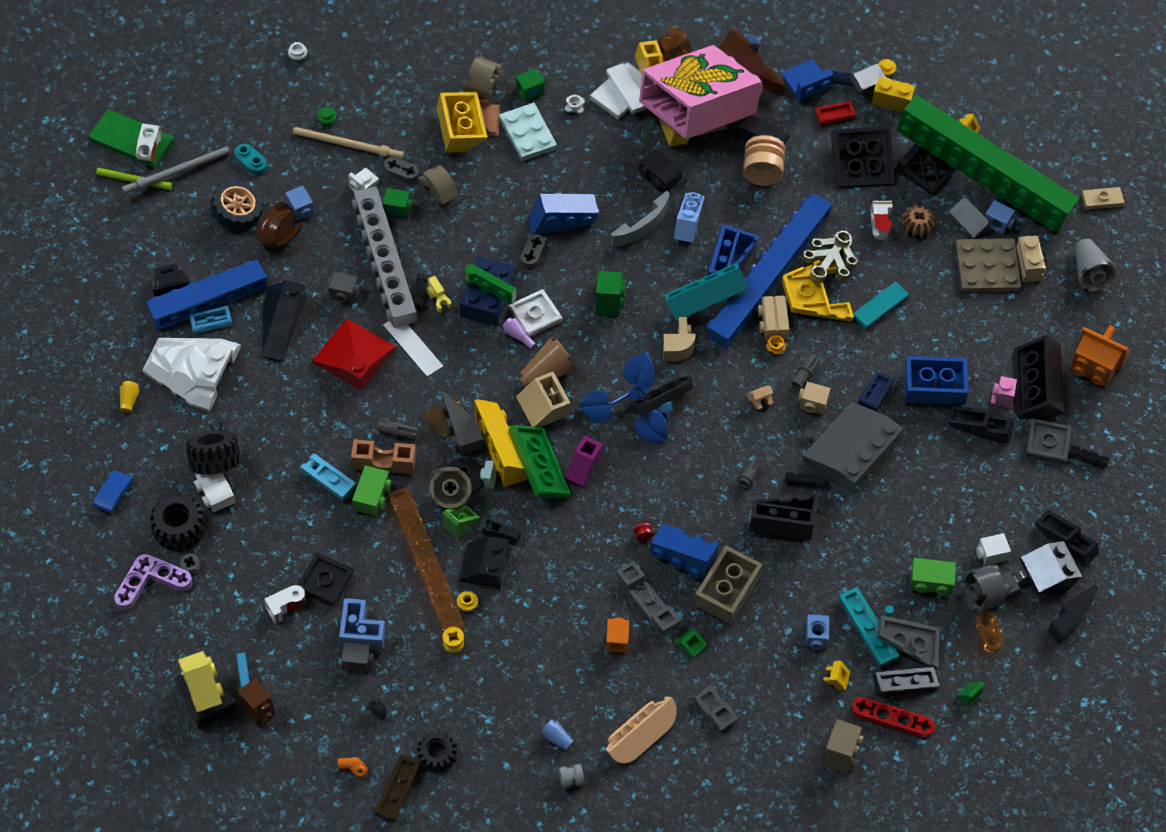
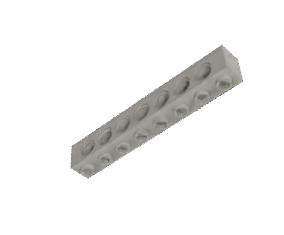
(371, 213)

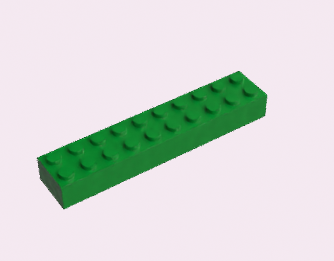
(986, 164)

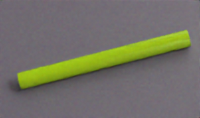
(131, 178)

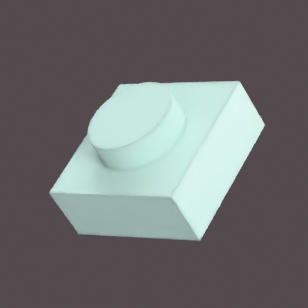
(489, 474)

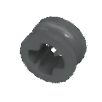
(190, 557)

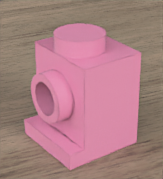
(1003, 392)

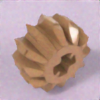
(918, 221)

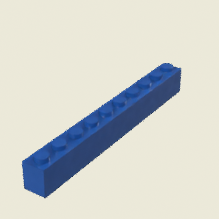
(769, 270)

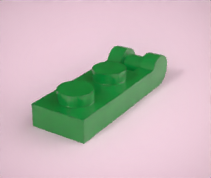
(490, 283)

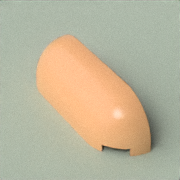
(642, 730)

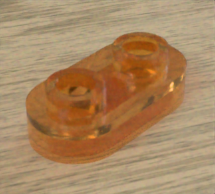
(989, 633)

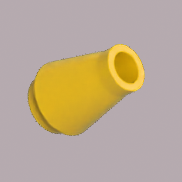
(128, 395)

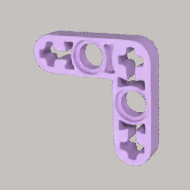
(150, 572)

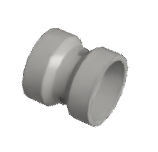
(571, 776)

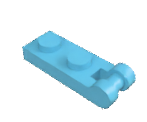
(328, 477)

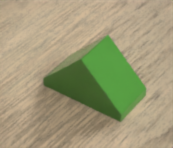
(459, 520)

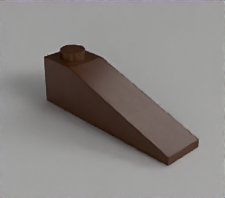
(738, 47)

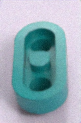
(249, 158)

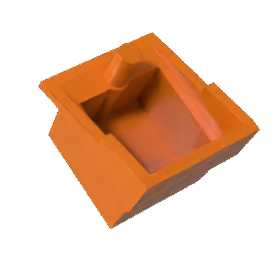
(1098, 356)

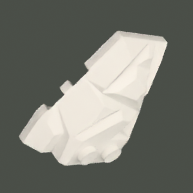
(191, 367)

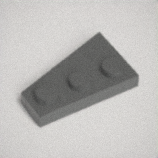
(911, 638)

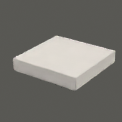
(535, 313)

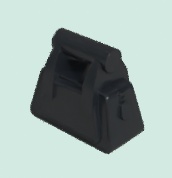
(167, 279)

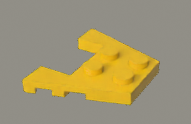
(811, 298)

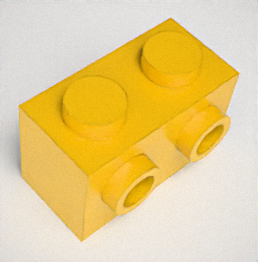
(892, 94)

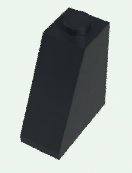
(208, 715)

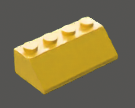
(499, 442)

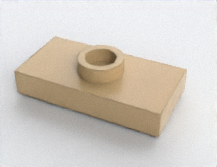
(1102, 198)

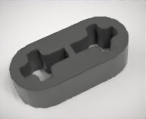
(401, 170)
(529, 250)

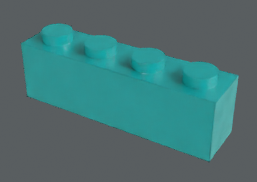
(706, 292)

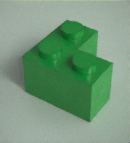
(609, 293)

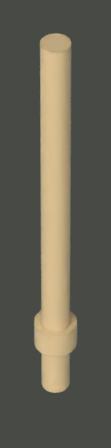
(383, 151)

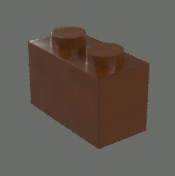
(256, 702)

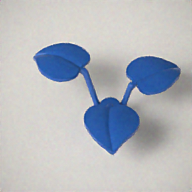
(636, 371)

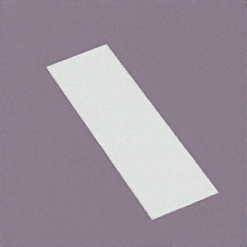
(414, 347)

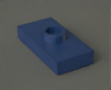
(876, 391)

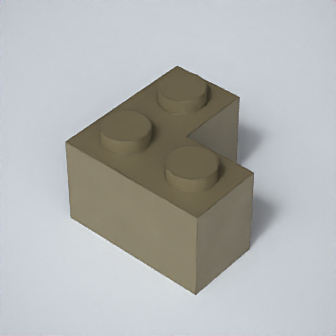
(843, 746)

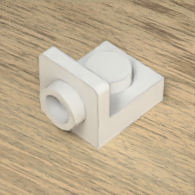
(362, 180)

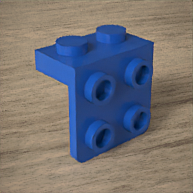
(808, 79)

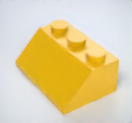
(461, 121)

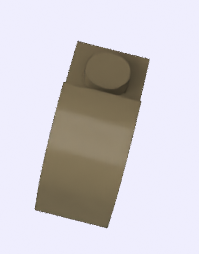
(440, 184)

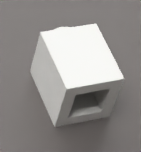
(993, 549)

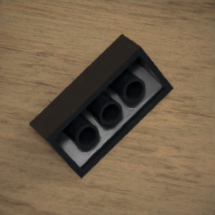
(1039, 379)

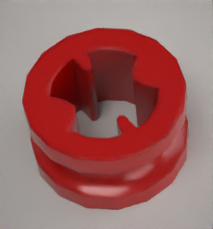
(643, 532)

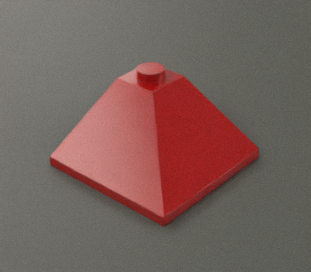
(354, 354)

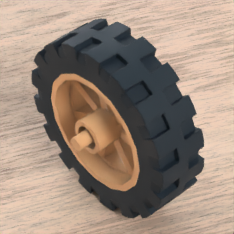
(240, 191)

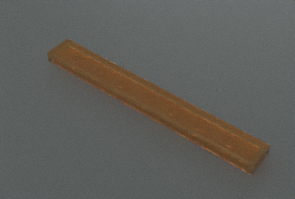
(426, 559)

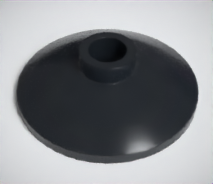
(473, 471)

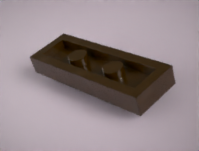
(397, 788)

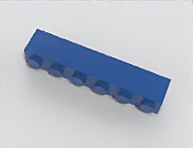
(207, 294)

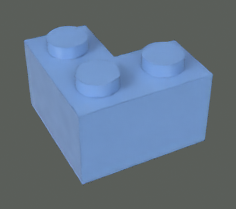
(359, 630)

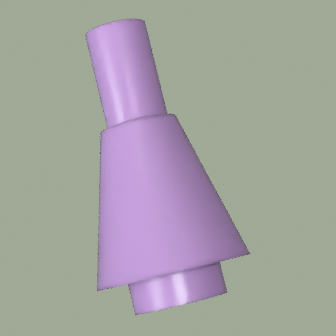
(514, 329)

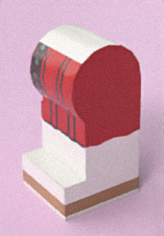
(148, 142)
(879, 218)
(285, 601)

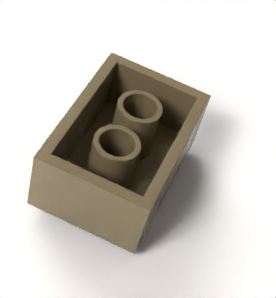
(728, 584)

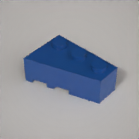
(562, 212)
(731, 248)
(684, 551)

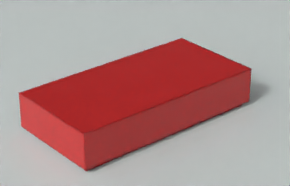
(835, 113)

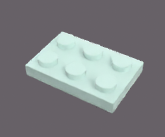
(528, 131)

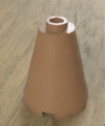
(550, 358)

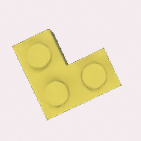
(199, 677)

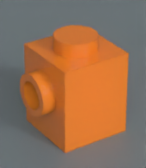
(617, 635)

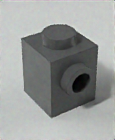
(343, 287)

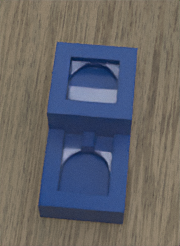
(112, 491)

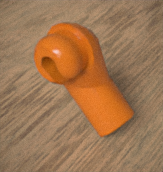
(354, 765)

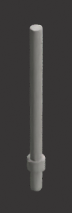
(141, 183)

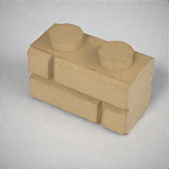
(1030, 258)
(773, 317)

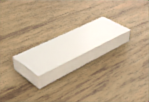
(626, 87)

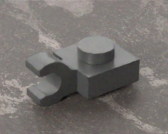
(1014, 581)

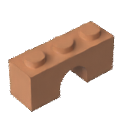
(398, 460)

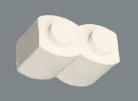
(215, 491)

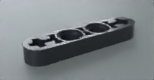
(661, 395)

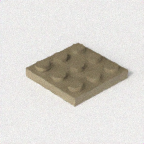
(987, 265)

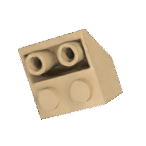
(544, 401)

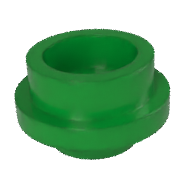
(326, 116)

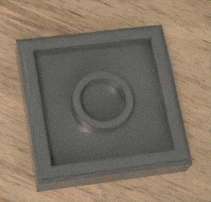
(1048, 441)

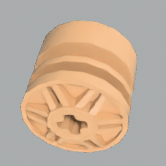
(764, 160)

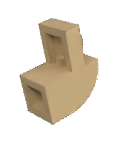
(679, 346)

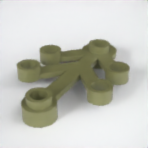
(841, 240)

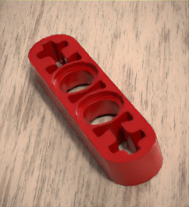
(892, 722)

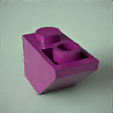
(584, 461)

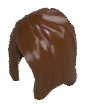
(277, 226)

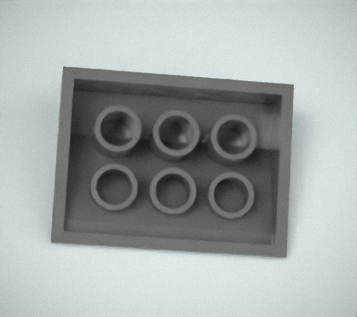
(853, 445)

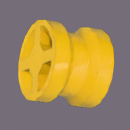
(453, 645)

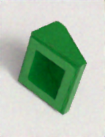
(691, 643)
(971, 692)

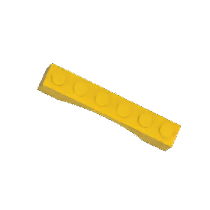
(648, 55)

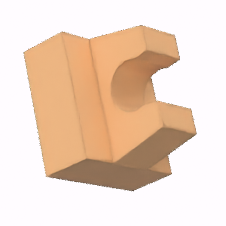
(761, 393)

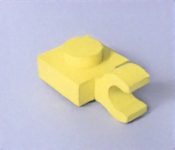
(437, 292)

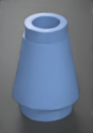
(557, 735)

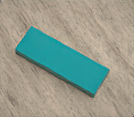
(880, 305)

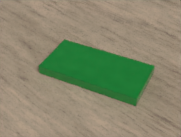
(122, 135)
(539, 462)

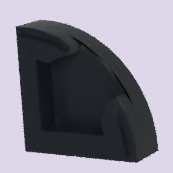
(377, 709)

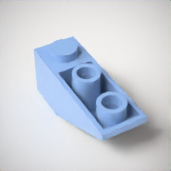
(689, 217)

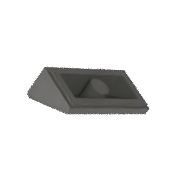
(969, 218)

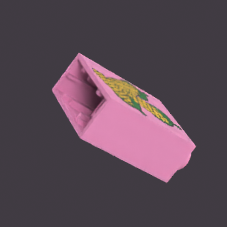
(700, 91)

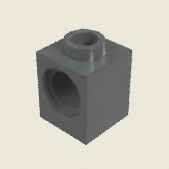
(357, 657)

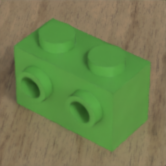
(371, 491)
(932, 576)

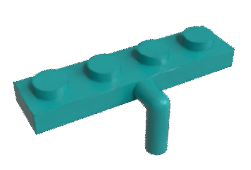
(866, 625)

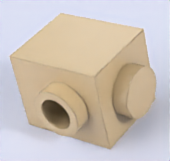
(814, 398)

